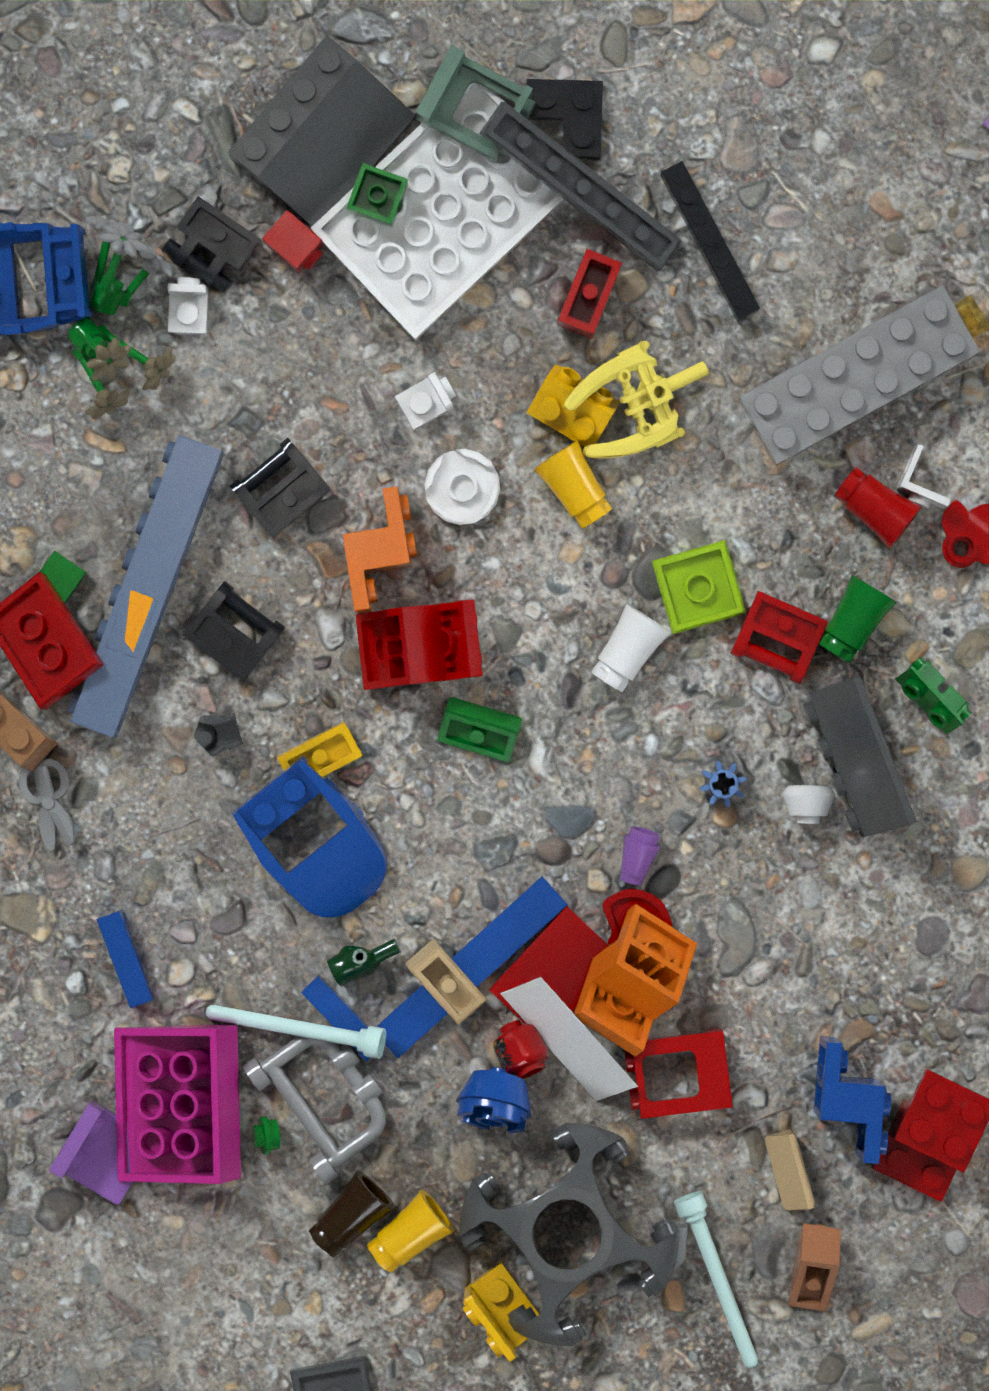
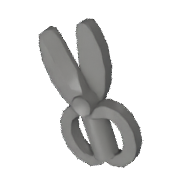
(51, 811)

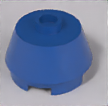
(494, 1100)

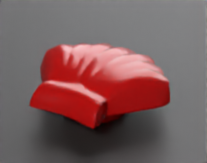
(617, 905)

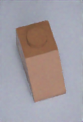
(815, 1267)

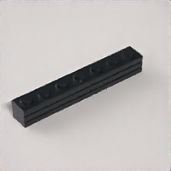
(709, 241)

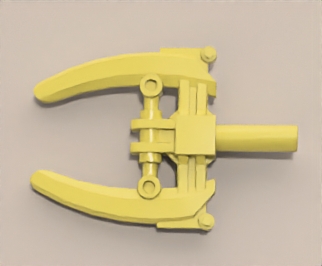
(651, 393)

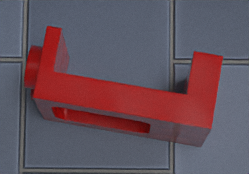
(711, 1072)

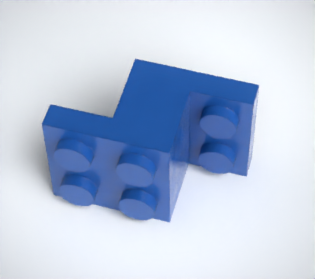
(851, 1100)

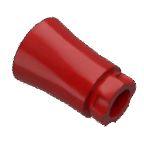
(877, 506)

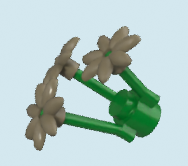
(91, 342)

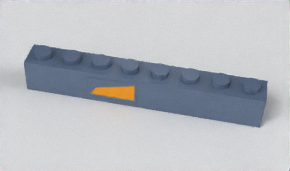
(147, 584)

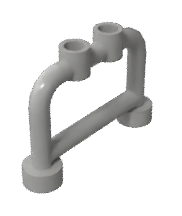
(365, 1088)

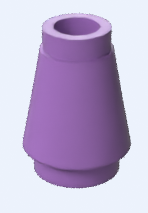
(638, 854)

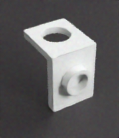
(917, 493)

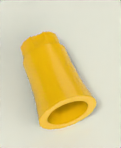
(574, 484)
(410, 1232)

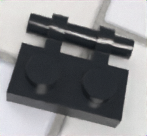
(217, 234)

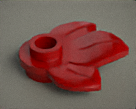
(968, 528)

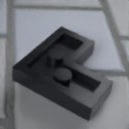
(578, 106)

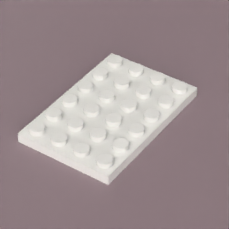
(451, 224)

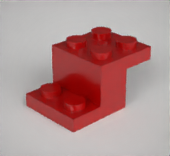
(419, 644)
(934, 1135)

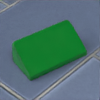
(479, 729)

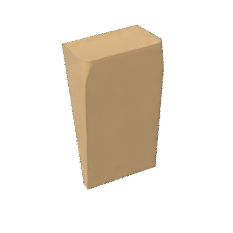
(445, 981)

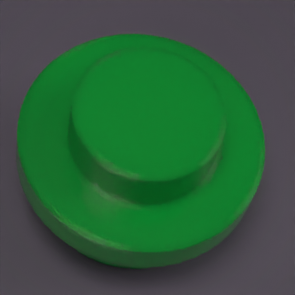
(266, 1135)

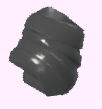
(218, 733)

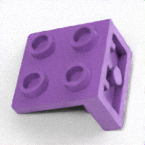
(92, 1154)

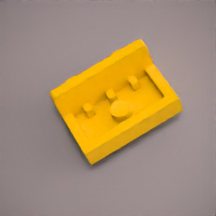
(583, 423)

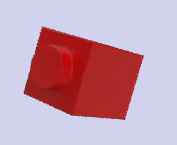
(294, 242)

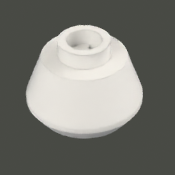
(808, 802)

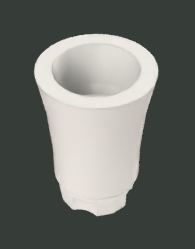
(628, 648)

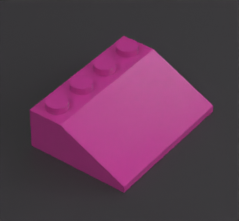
(178, 1102)

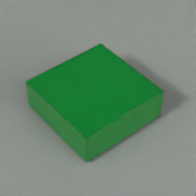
(63, 575)

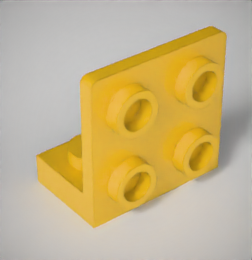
(489, 1302)

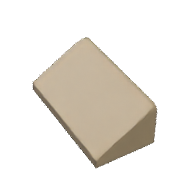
(789, 1171)

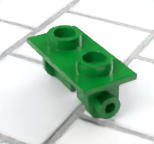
(944, 709)

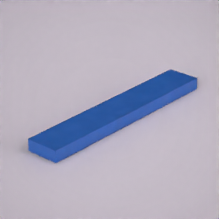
(477, 960)

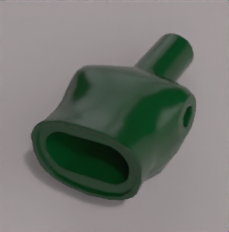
(359, 962)

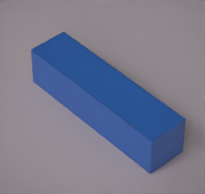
(333, 1007)

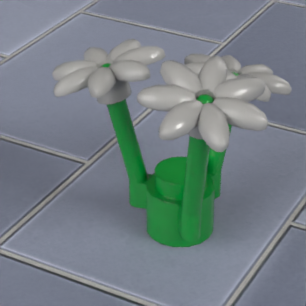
(107, 289)

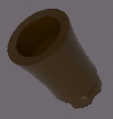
(350, 1214)

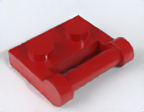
(785, 625)

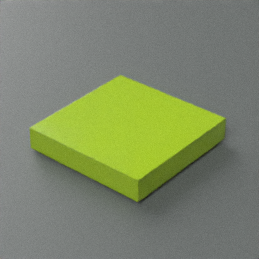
(698, 587)

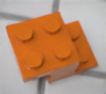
(379, 550)
(635, 980)

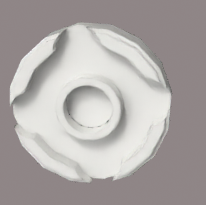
(462, 487)

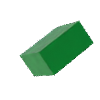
(377, 195)

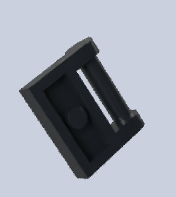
(286, 499)
(225, 641)

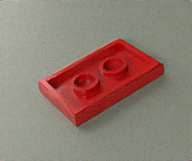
(45, 642)
(558, 956)

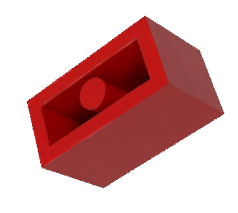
(589, 293)

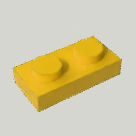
(325, 751)

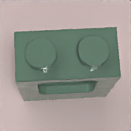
(448, 89)

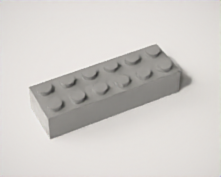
(859, 375)

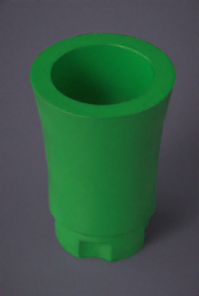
(855, 619)

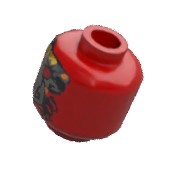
(521, 1049)

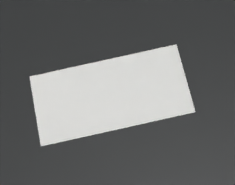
(569, 1039)

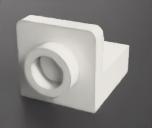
(188, 307)
(426, 400)

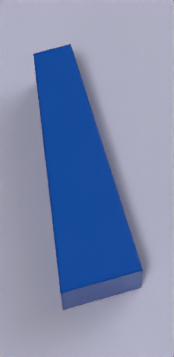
(125, 958)

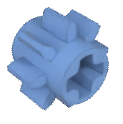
(731, 790)

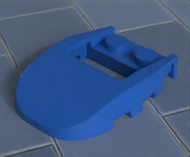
(63, 276)
(337, 873)

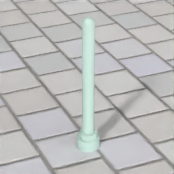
(369, 1041)
(693, 1211)

